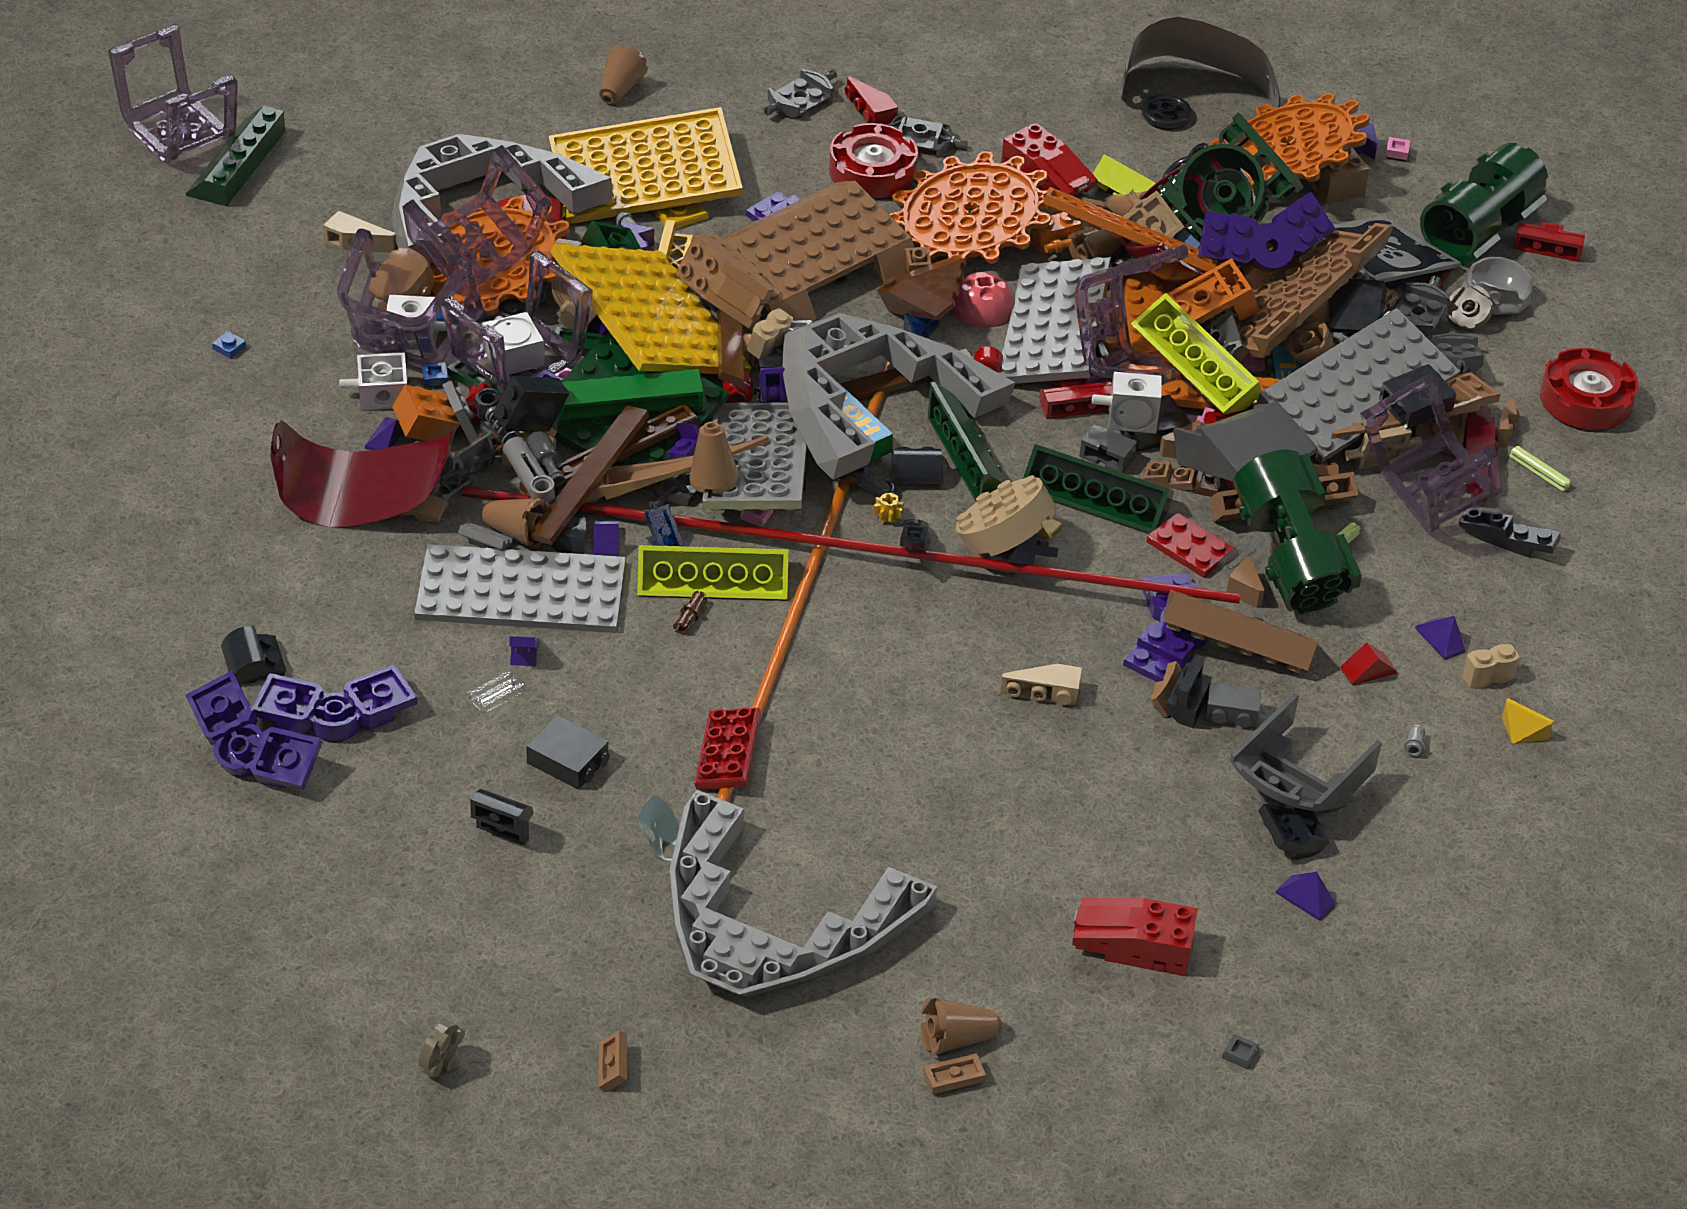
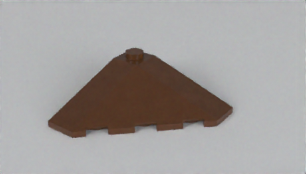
(924, 291)

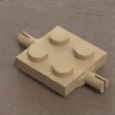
(1153, 213)
(1395, 441)

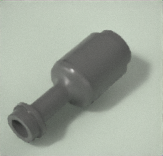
(546, 455)

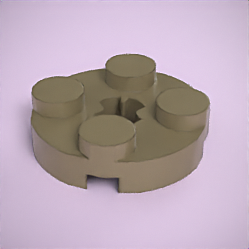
(1468, 296)
(439, 1052)

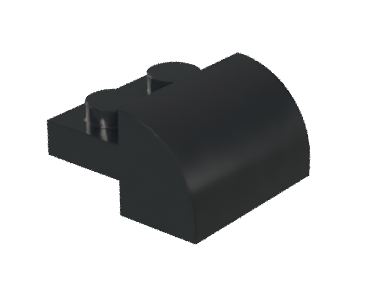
(917, 465)
(1026, 551)
(252, 654)
(1189, 693)
(501, 815)
(1294, 830)

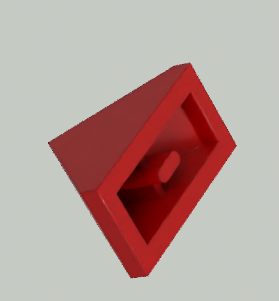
(1367, 665)

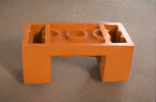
(1224, 290)

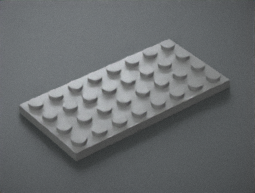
(1044, 325)
(1349, 379)
(770, 473)
(520, 588)

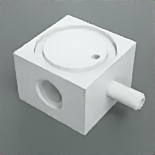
(412, 307)
(522, 342)
(378, 380)
(1133, 402)

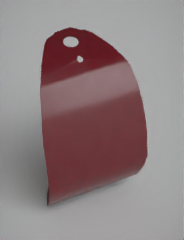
(375, 484)

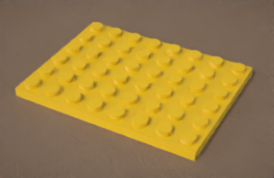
(656, 162)
(646, 307)

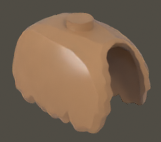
(402, 274)

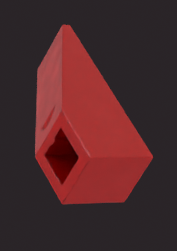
(872, 103)

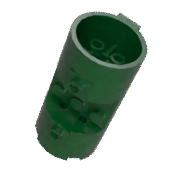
(1470, 212)
(1278, 497)

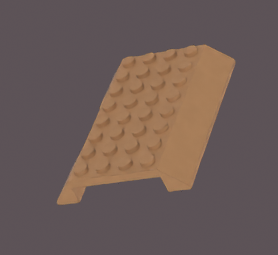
(821, 242)
(1303, 285)

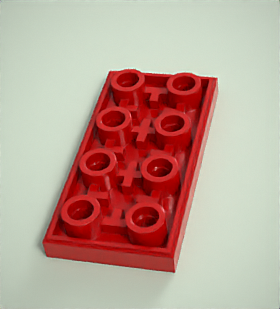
(727, 748)

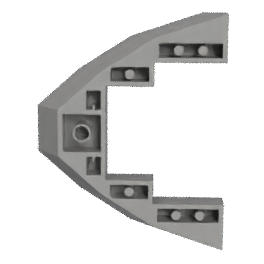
(468, 157)
(845, 341)
(753, 960)

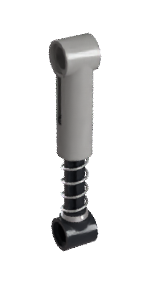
(516, 449)

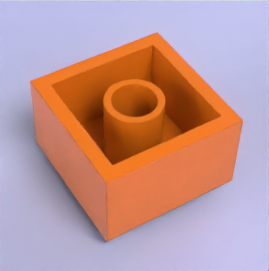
(424, 413)

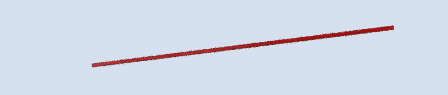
(886, 549)

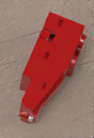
(1048, 153)
(1137, 932)

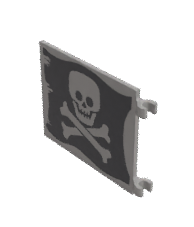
(1403, 254)

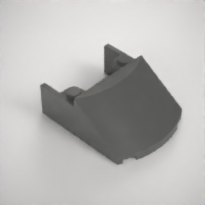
(1234, 441)
(1264, 766)

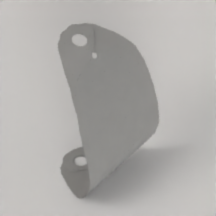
(1206, 45)

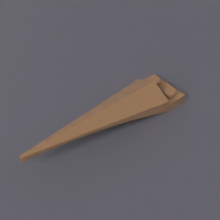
(1470, 393)
(630, 478)

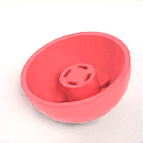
(983, 300)

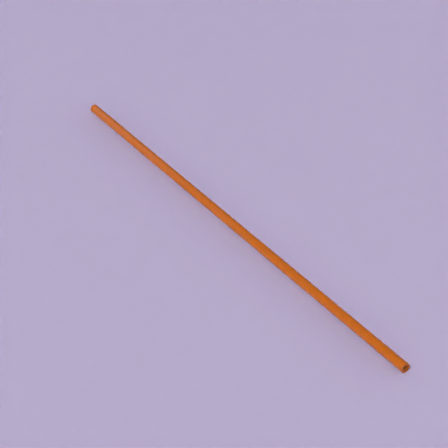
(804, 588)

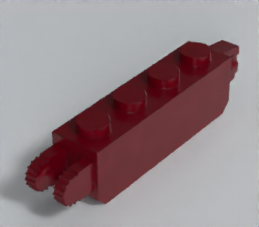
(1478, 435)

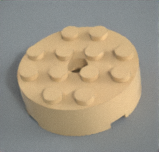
(1005, 516)

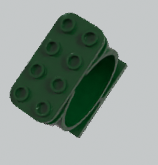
(1183, 189)

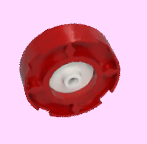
(874, 158)
(1588, 389)

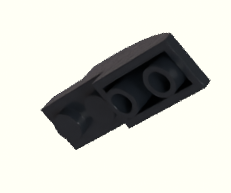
(1504, 533)

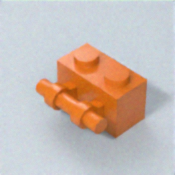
(1056, 235)

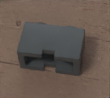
(1108, 448)
(1233, 705)

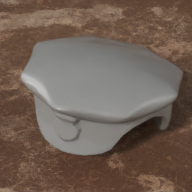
(1504, 281)

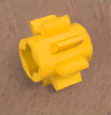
(888, 508)

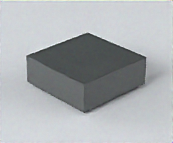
(1240, 1051)

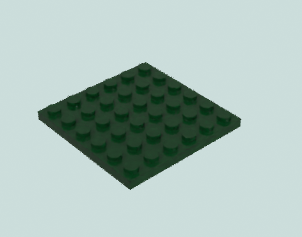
(607, 361)

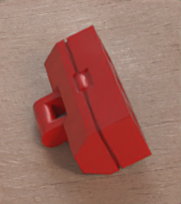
(1549, 241)
(1073, 398)

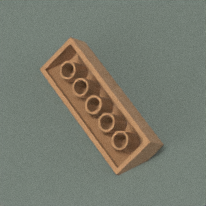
(1239, 630)

